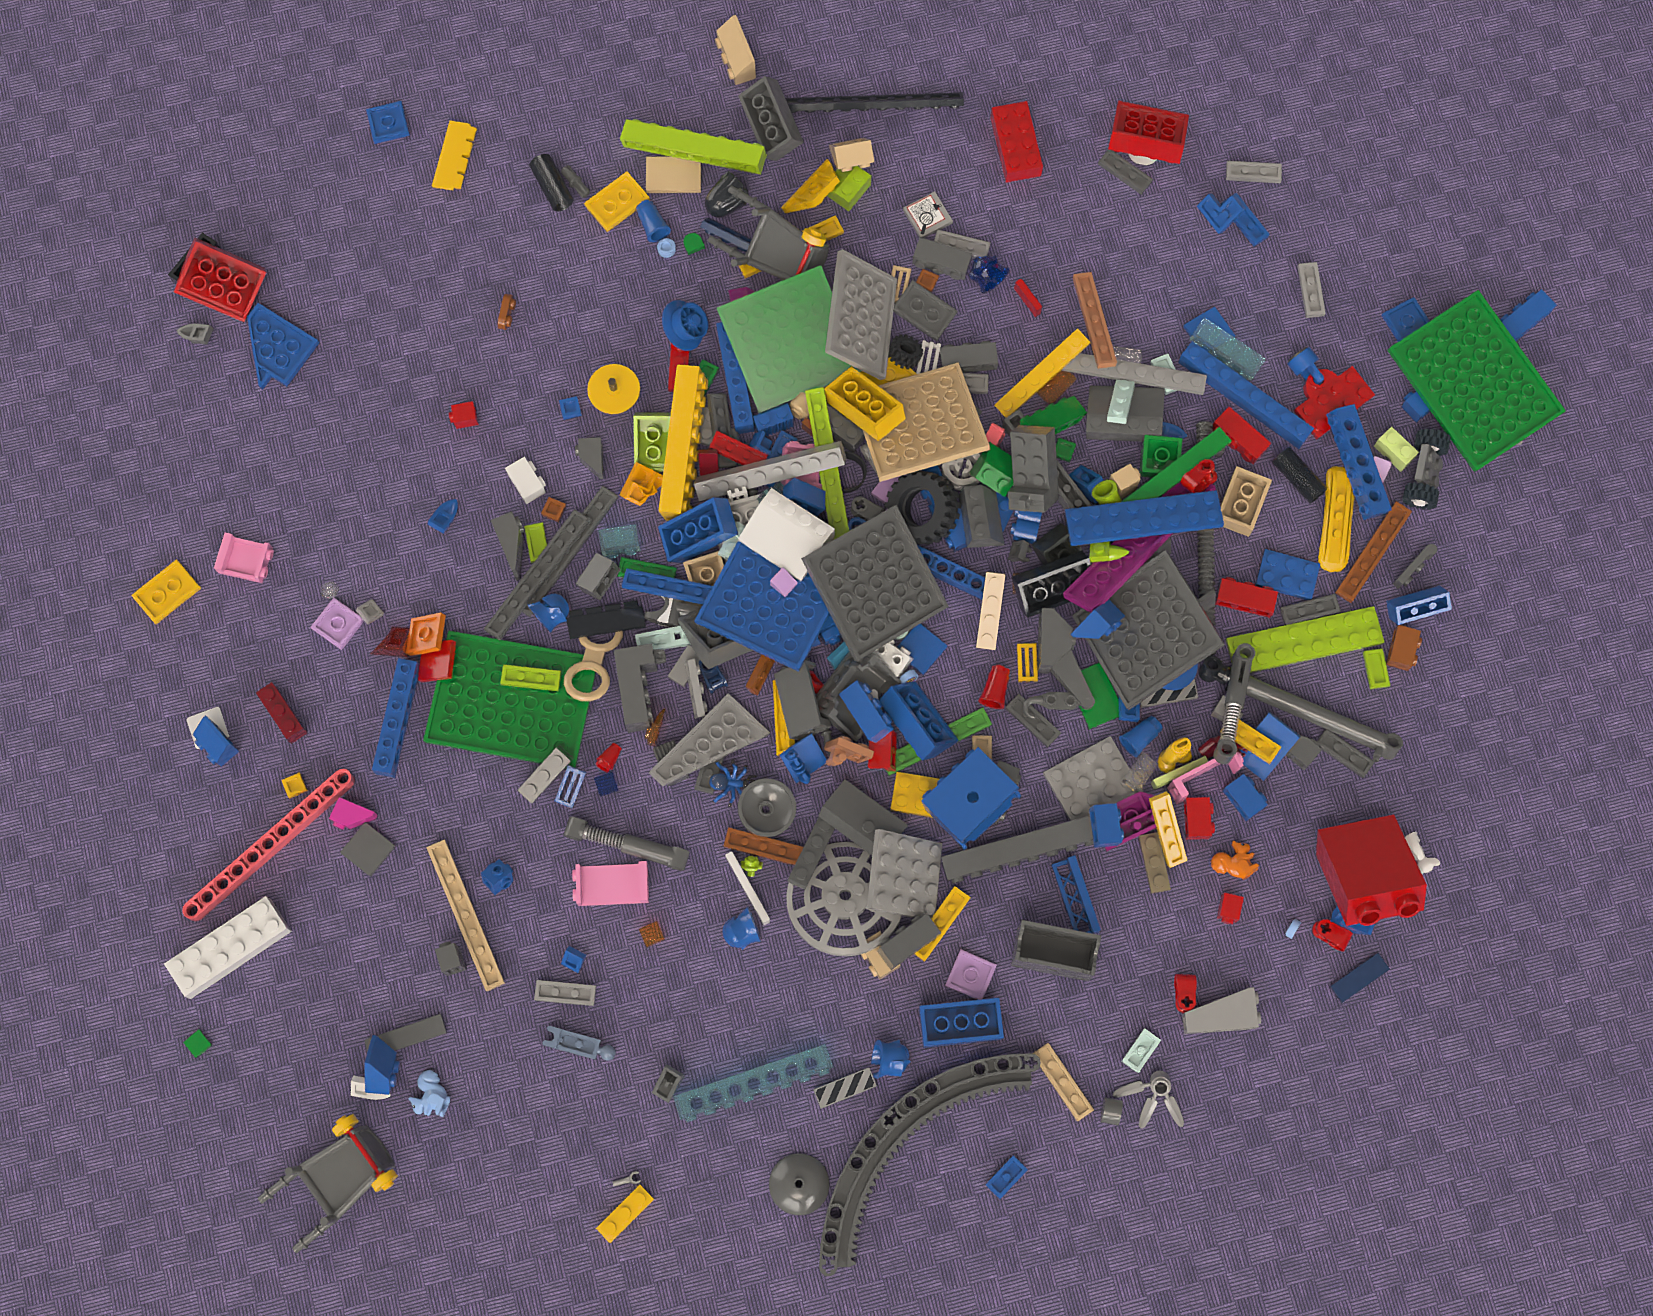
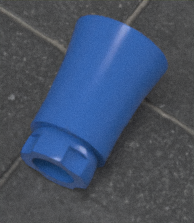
(652, 221)
(1140, 736)

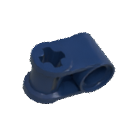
(713, 678)

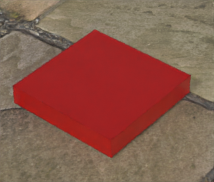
(437, 664)

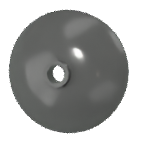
(772, 795)
(804, 1199)

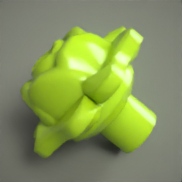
(751, 865)

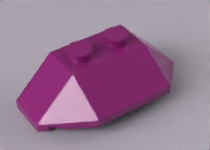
(1135, 816)

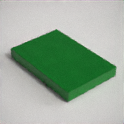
(1106, 701)

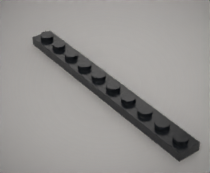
(878, 102)

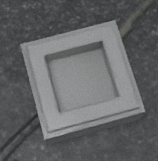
(369, 611)

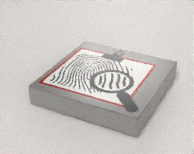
(927, 215)

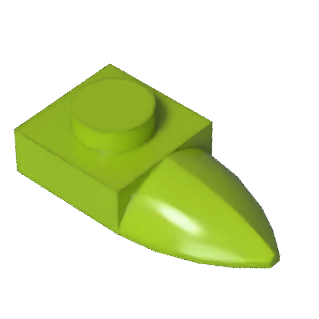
(1105, 552)

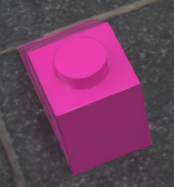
(350, 815)

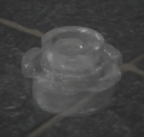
(329, 590)

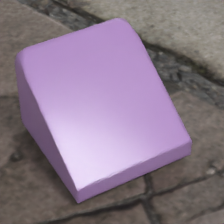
(1383, 467)
(783, 582)

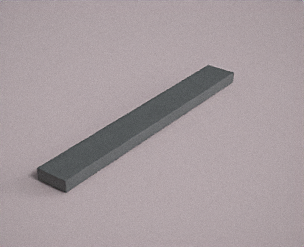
(595, 512)
(537, 575)

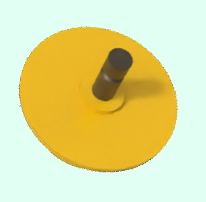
(613, 389)

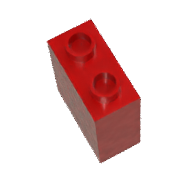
(1371, 870)

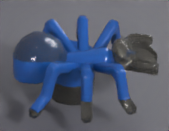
(730, 782)

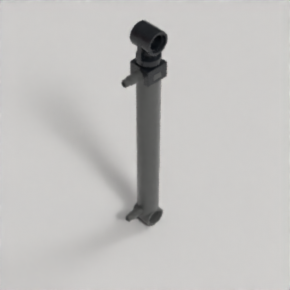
(1384, 744)

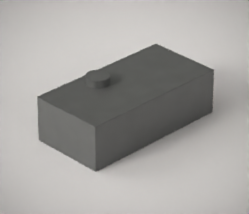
(770, 118)
(858, 816)

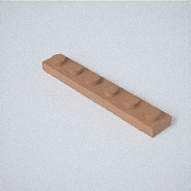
(1094, 320)

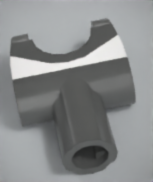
(671, 611)

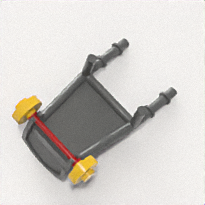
(776, 243)
(340, 1174)

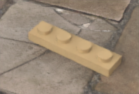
(990, 610)

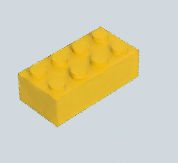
(865, 403)

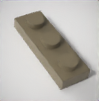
(1154, 863)

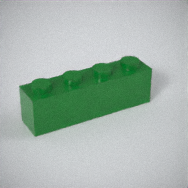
(1061, 415)

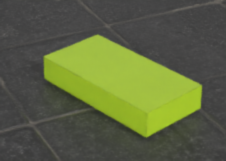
(535, 540)
(1376, 668)

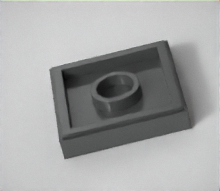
(367, 849)

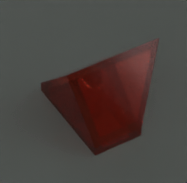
(394, 643)

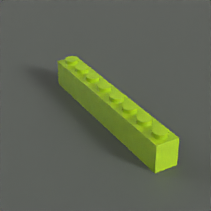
(693, 146)

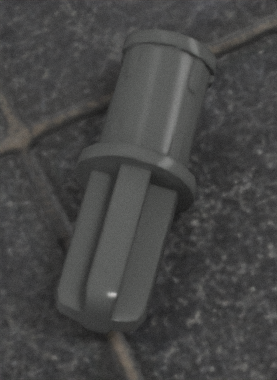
(575, 181)

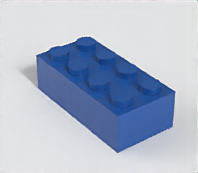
(698, 530)
(961, 1022)

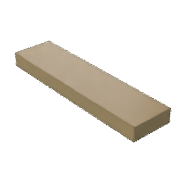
(1063, 1082)

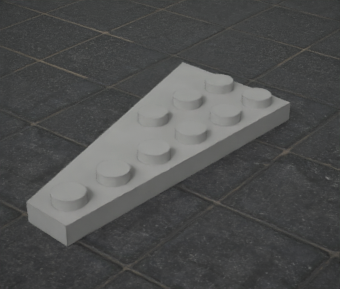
(714, 737)

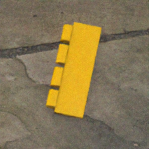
(451, 159)

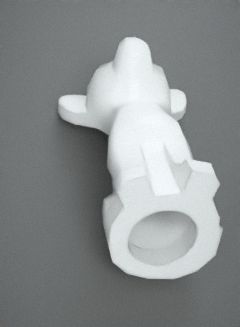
(1425, 864)

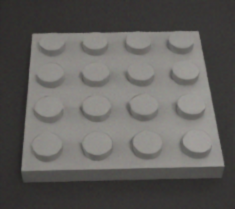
(1090, 779)
(904, 874)

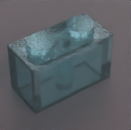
(619, 541)

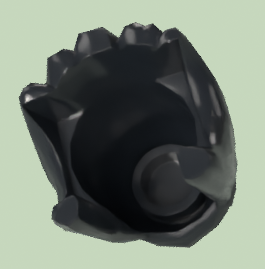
(721, 202)

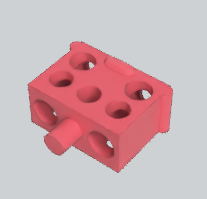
(995, 434)

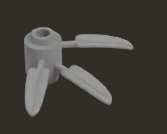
(1158, 1089)

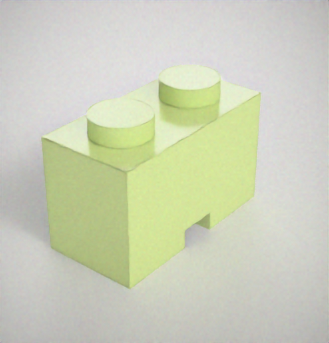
(1396, 449)

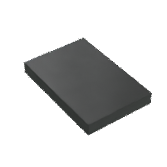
(924, 310)

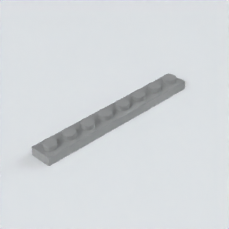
(1140, 374)

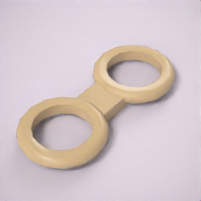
(593, 661)

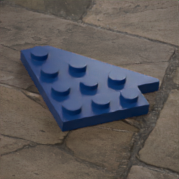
(277, 346)

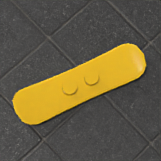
(1337, 521)

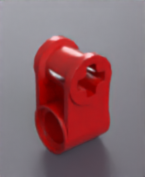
(1198, 478)
(1335, 935)
(1185, 988)

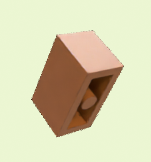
(1403, 648)

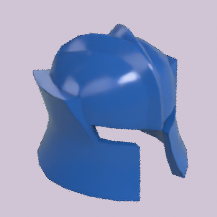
(551, 611)
(741, 930)
(891, 1057)

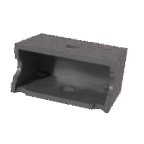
(1055, 950)

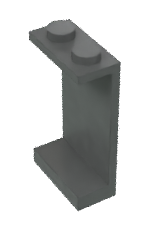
(799, 702)

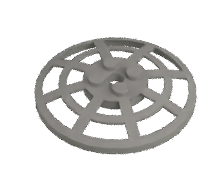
(840, 908)

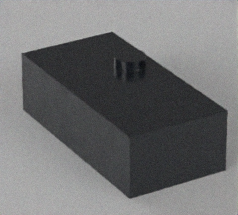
(1046, 584)

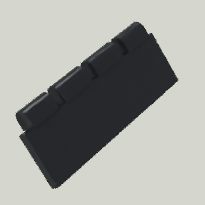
(610, 621)

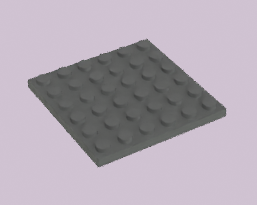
(875, 582)
(1160, 634)

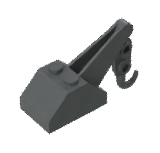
(1056, 656)

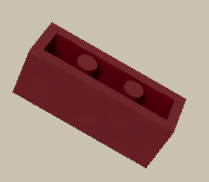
(281, 712)

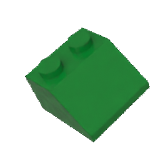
(1158, 454)
(994, 469)

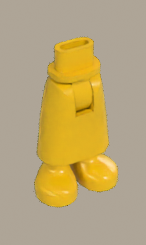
(1176, 752)

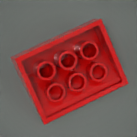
(1149, 132)
(219, 280)

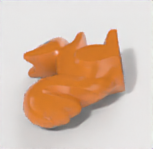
(1238, 865)

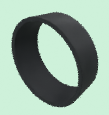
(852, 456)

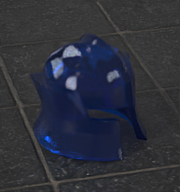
(988, 272)

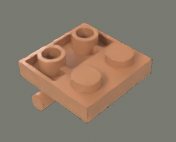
(843, 749)

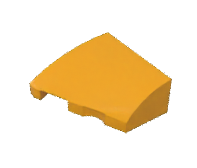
(641, 484)

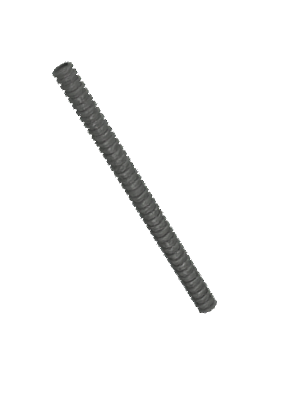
(1206, 541)

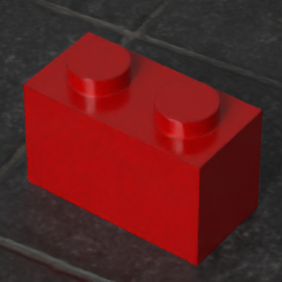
(1198, 818)

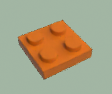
(425, 634)

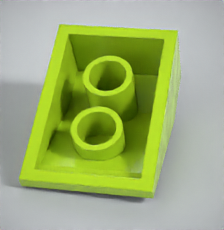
(651, 438)

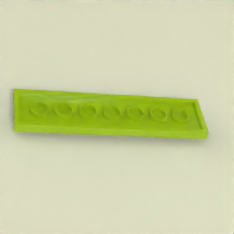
(1311, 639)

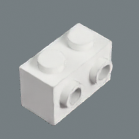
(894, 658)

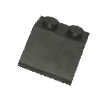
(1055, 545)

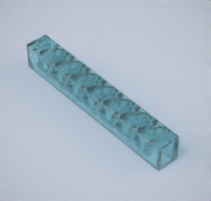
(684, 1100)

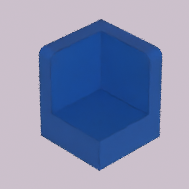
(761, 443)

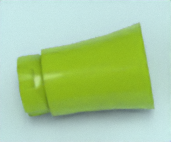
(1106, 492)

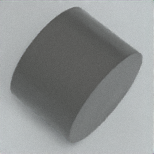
(1111, 1111)

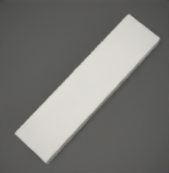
(747, 888)

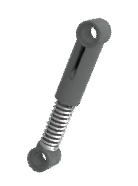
(1234, 702)
(670, 856)

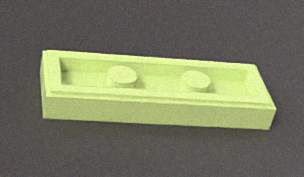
(1167, 778)

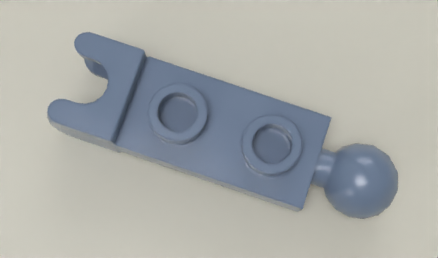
(579, 1044)

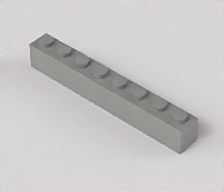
(770, 470)

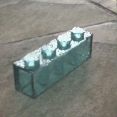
(1227, 349)

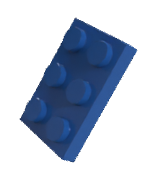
(1288, 574)

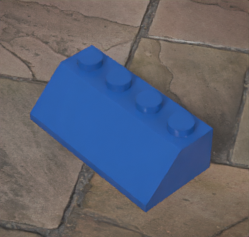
(918, 720)

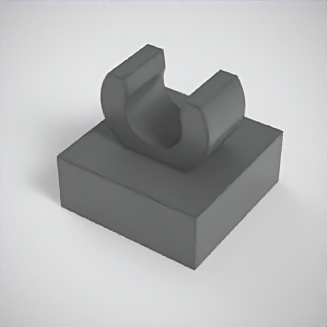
(1018, 551)

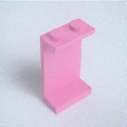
(1177, 787)
(611, 884)

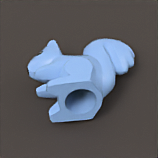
(434, 1097)

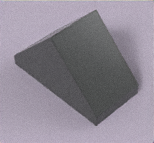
(668, 1083)

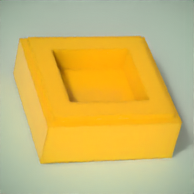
(294, 785)

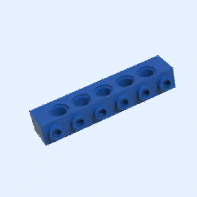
(736, 385)
(1358, 462)
(396, 718)

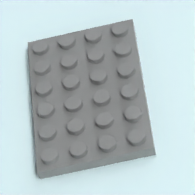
(861, 315)

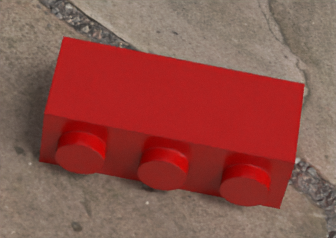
(1243, 436)
(1246, 597)

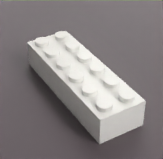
(227, 947)

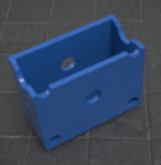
(970, 781)

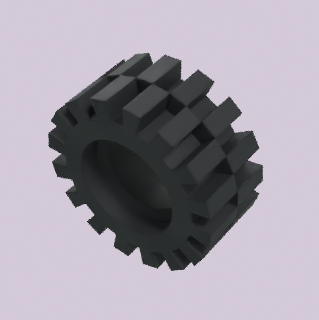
(913, 350)

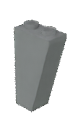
(1225, 1014)

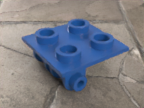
(803, 759)

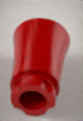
(995, 688)

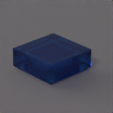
(606, 784)

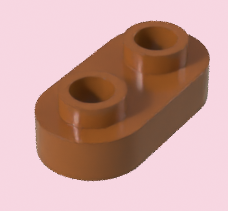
(504, 319)

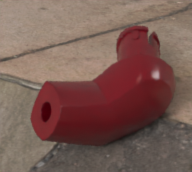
(1209, 746)

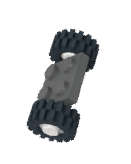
(1431, 446)

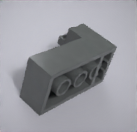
(1033, 469)
(631, 669)

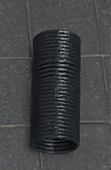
(550, 179)
(1299, 474)

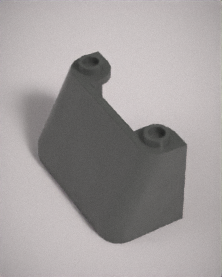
(868, 670)

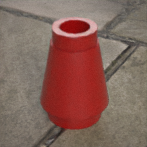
(608, 758)

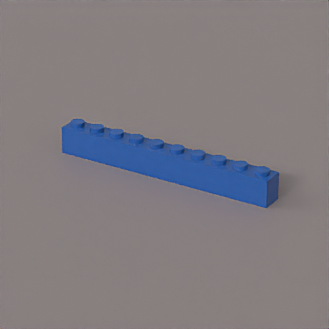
(1518, 323)

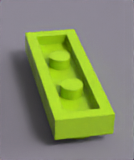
(530, 678)

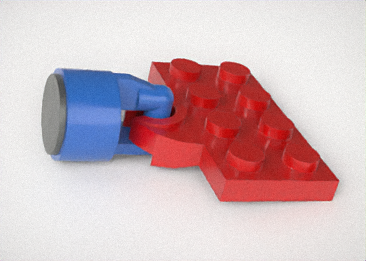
(1326, 390)

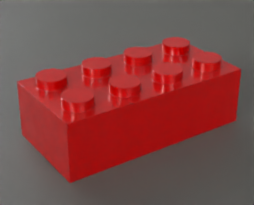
(1016, 141)

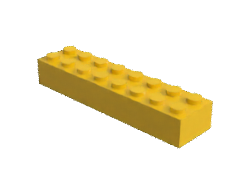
(683, 441)

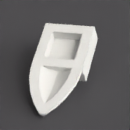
(358, 1089)

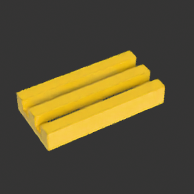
(1026, 646)

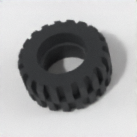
(944, 499)

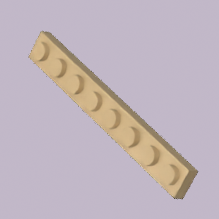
(465, 915)

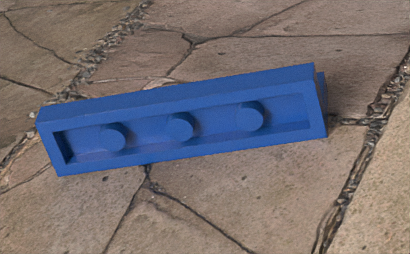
(1081, 891)

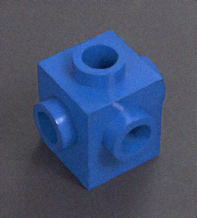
(497, 876)

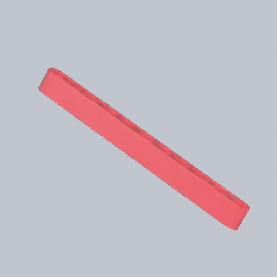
(259, 846)

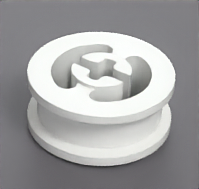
(956, 466)

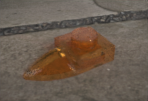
(653, 732)

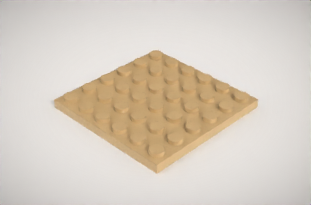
(937, 426)

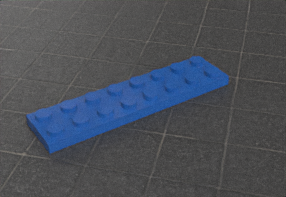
(1144, 518)

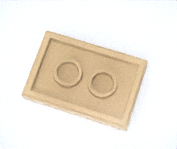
(672, 175)

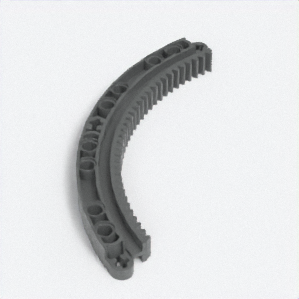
(951, 1088)

